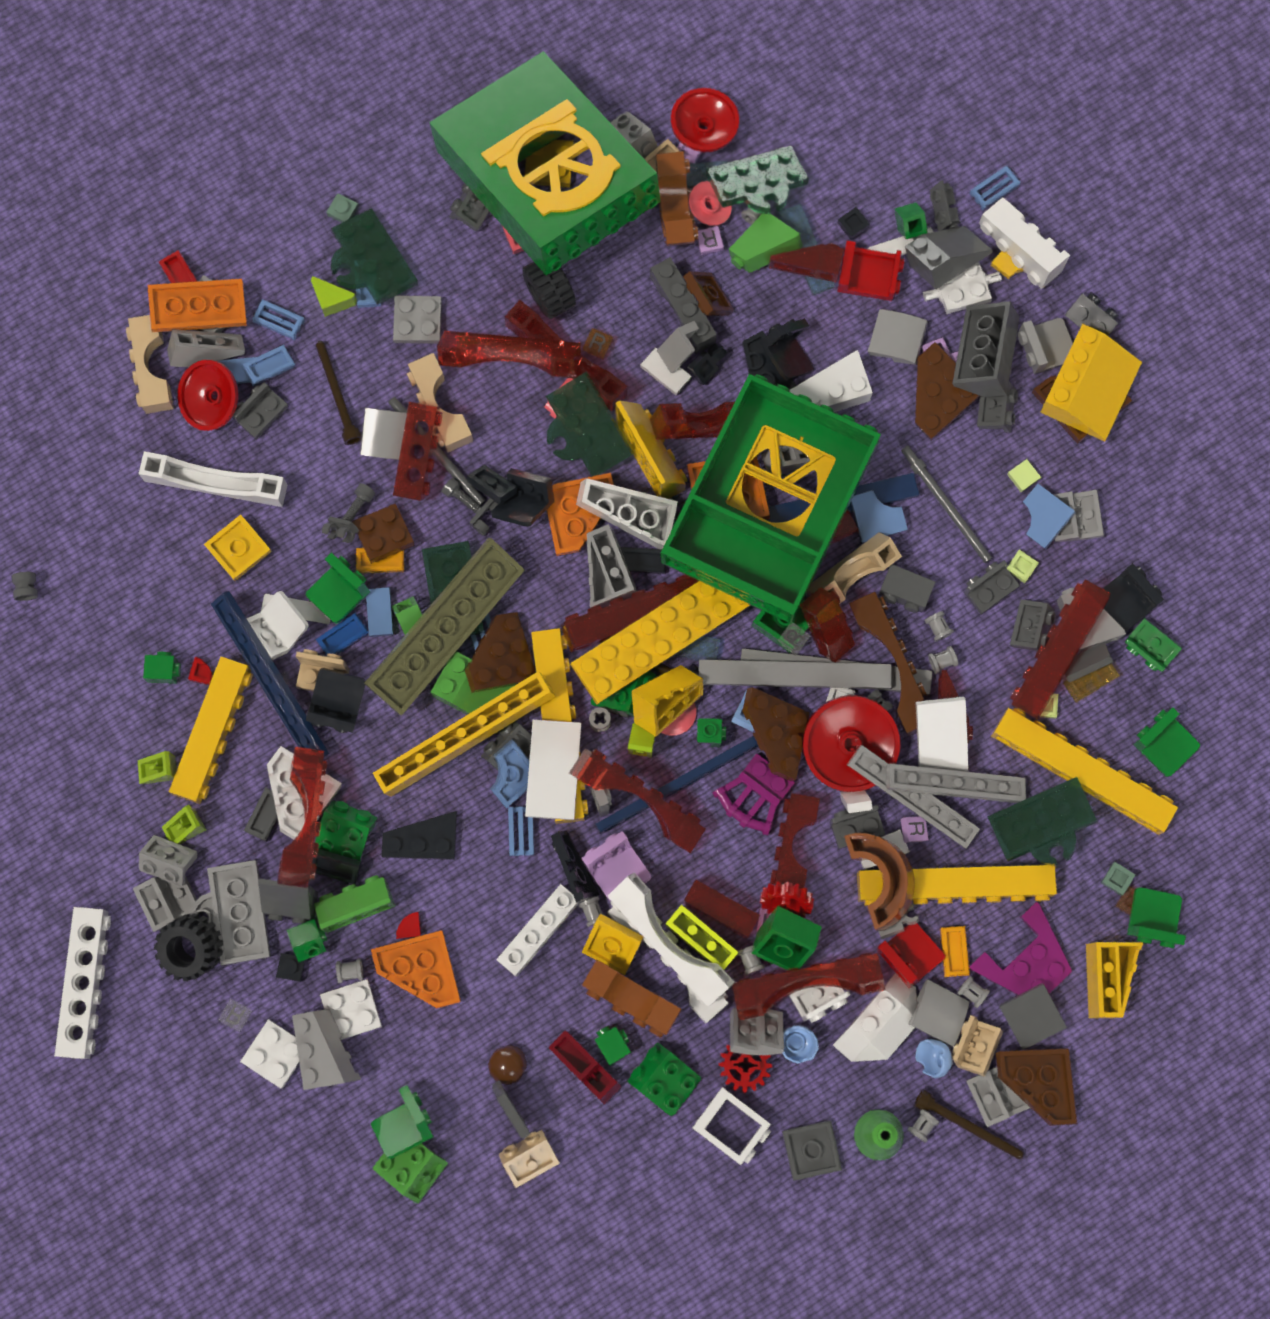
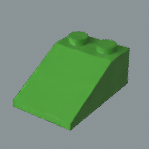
(454, 689)

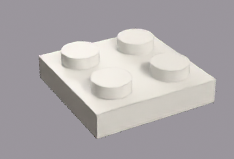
(352, 1009)
(273, 1054)

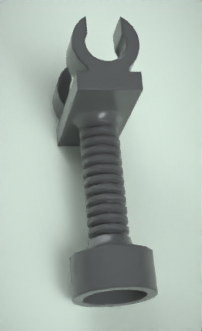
(452, 489)
(341, 526)

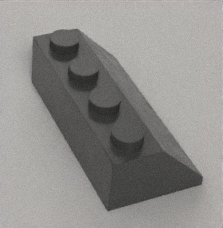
(986, 349)

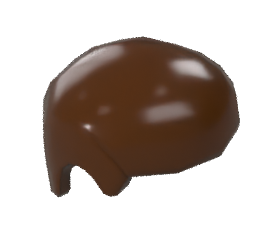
(507, 1064)

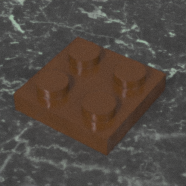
(708, 293)
(383, 533)

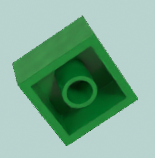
(774, 627)
(786, 939)

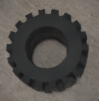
(550, 292)
(171, 951)

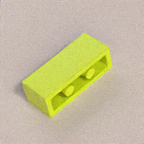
(701, 937)

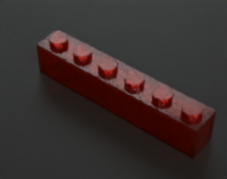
(605, 622)
(1061, 649)

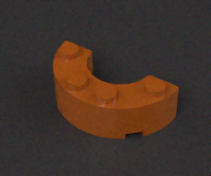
(674, 196)
(896, 873)
(631, 998)

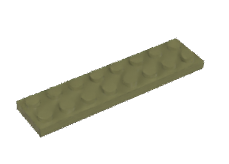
(444, 626)

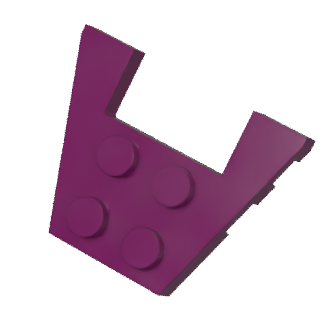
(1037, 964)

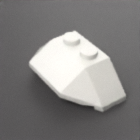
(881, 1024)

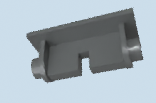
(941, 197)

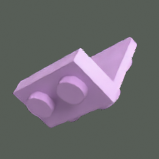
(614, 862)

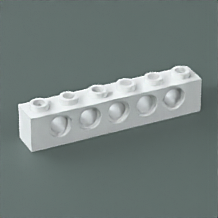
(75, 970)

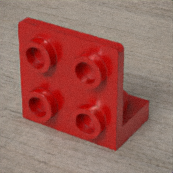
(911, 954)

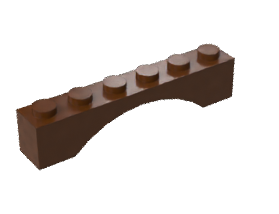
(873, 620)

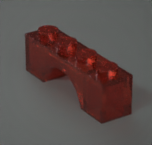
(675, 423)
(801, 813)

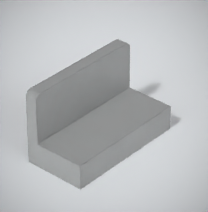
(678, 347)

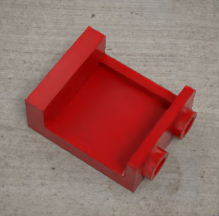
(870, 272)

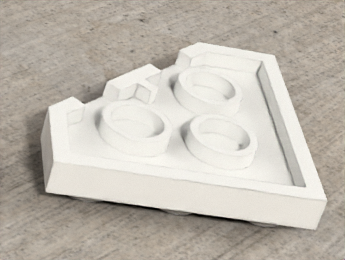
(285, 796)

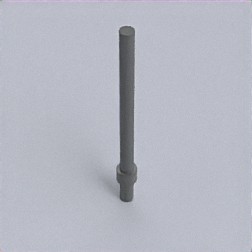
(444, 460)
(919, 467)

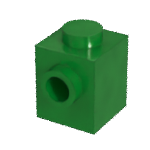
(911, 220)
(161, 668)
(307, 940)
(612, 1044)

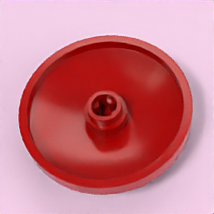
(839, 730)

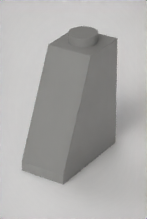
(1104, 629)

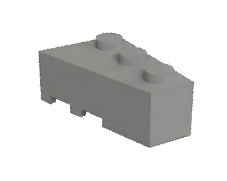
(607, 568)
(321, 1051)

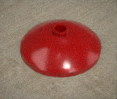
(708, 109)
(198, 395)

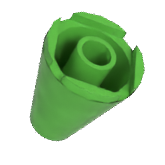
(868, 1134)

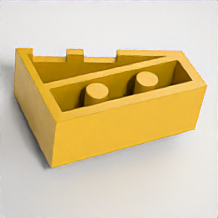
(665, 698)
(1109, 977)

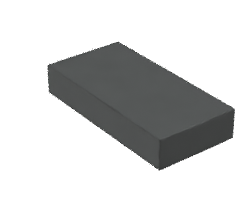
(1089, 661)
(263, 817)

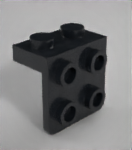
(785, 350)
(530, 502)
(1131, 597)
(336, 700)

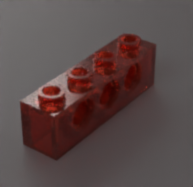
(404, 485)

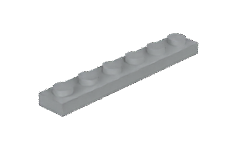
(955, 783)
(922, 804)

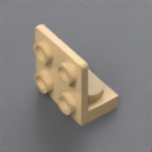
(312, 663)

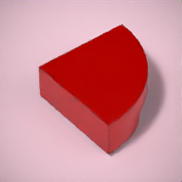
(200, 672)
(409, 927)

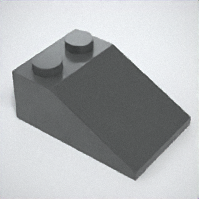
(945, 254)
(287, 901)

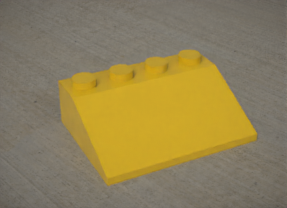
(1092, 383)
(649, 452)

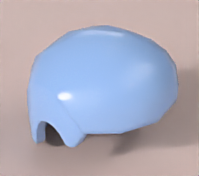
(799, 1044)
(935, 1057)

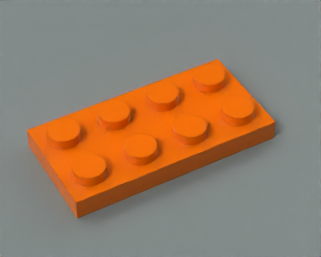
(197, 305)

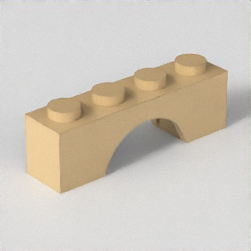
(428, 377)
(153, 392)
(870, 557)

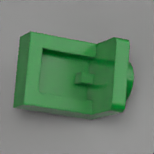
(710, 731)

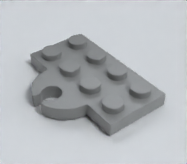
(236, 912)

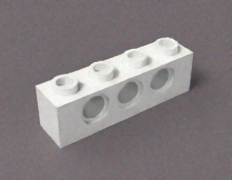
(538, 931)

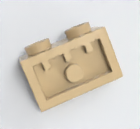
(528, 1158)

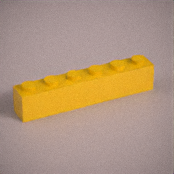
(210, 730)

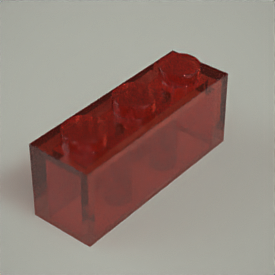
(828, 624)
(721, 909)

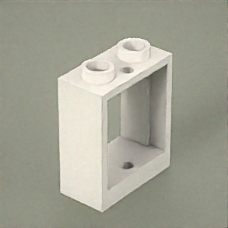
(761, 1134)

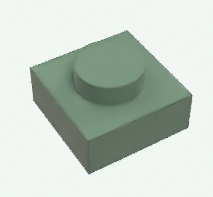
(342, 208)
(1117, 878)

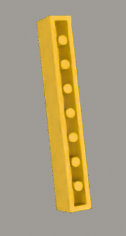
(550, 662)
(464, 734)
(1094, 774)
(968, 884)

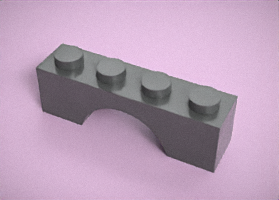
(673, 288)

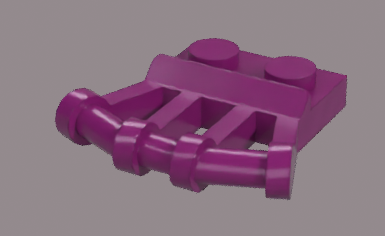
(762, 782)

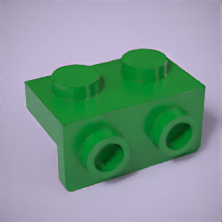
(1152, 645)

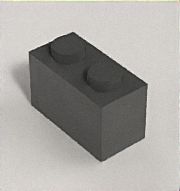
(906, 589)

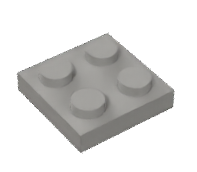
(417, 319)

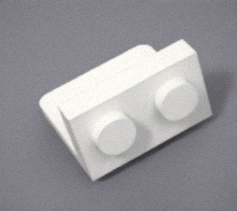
(278, 625)
(814, 1000)

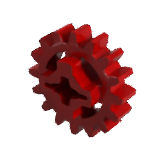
(787, 897)
(744, 1077)

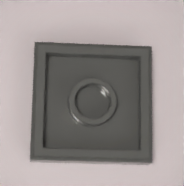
(1032, 1016)
(510, 1110)
(811, 1150)

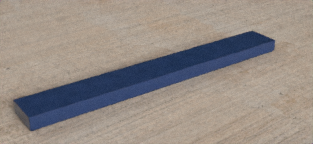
(886, 491)
(266, 673)
(679, 783)

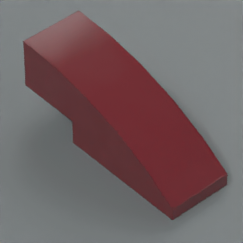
(585, 1067)

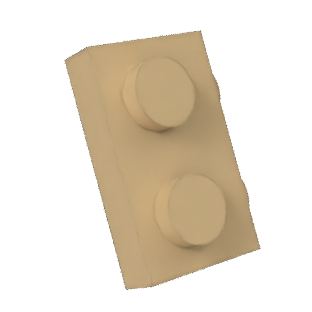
(976, 1046)

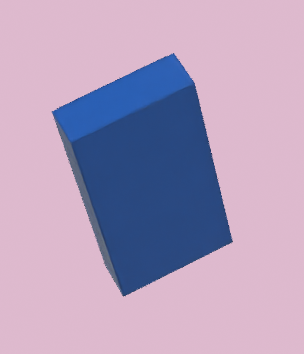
(343, 635)

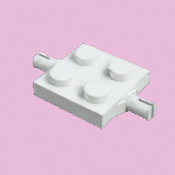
(964, 290)

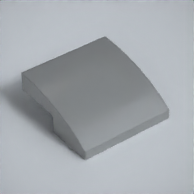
(897, 336)
(382, 433)
(1087, 519)
(164, 901)
(939, 1013)
(757, 1035)
(994, 1098)

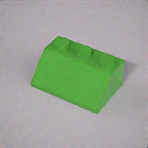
(353, 904)

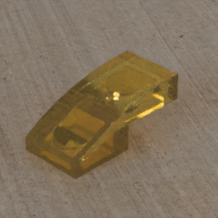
(1091, 682)

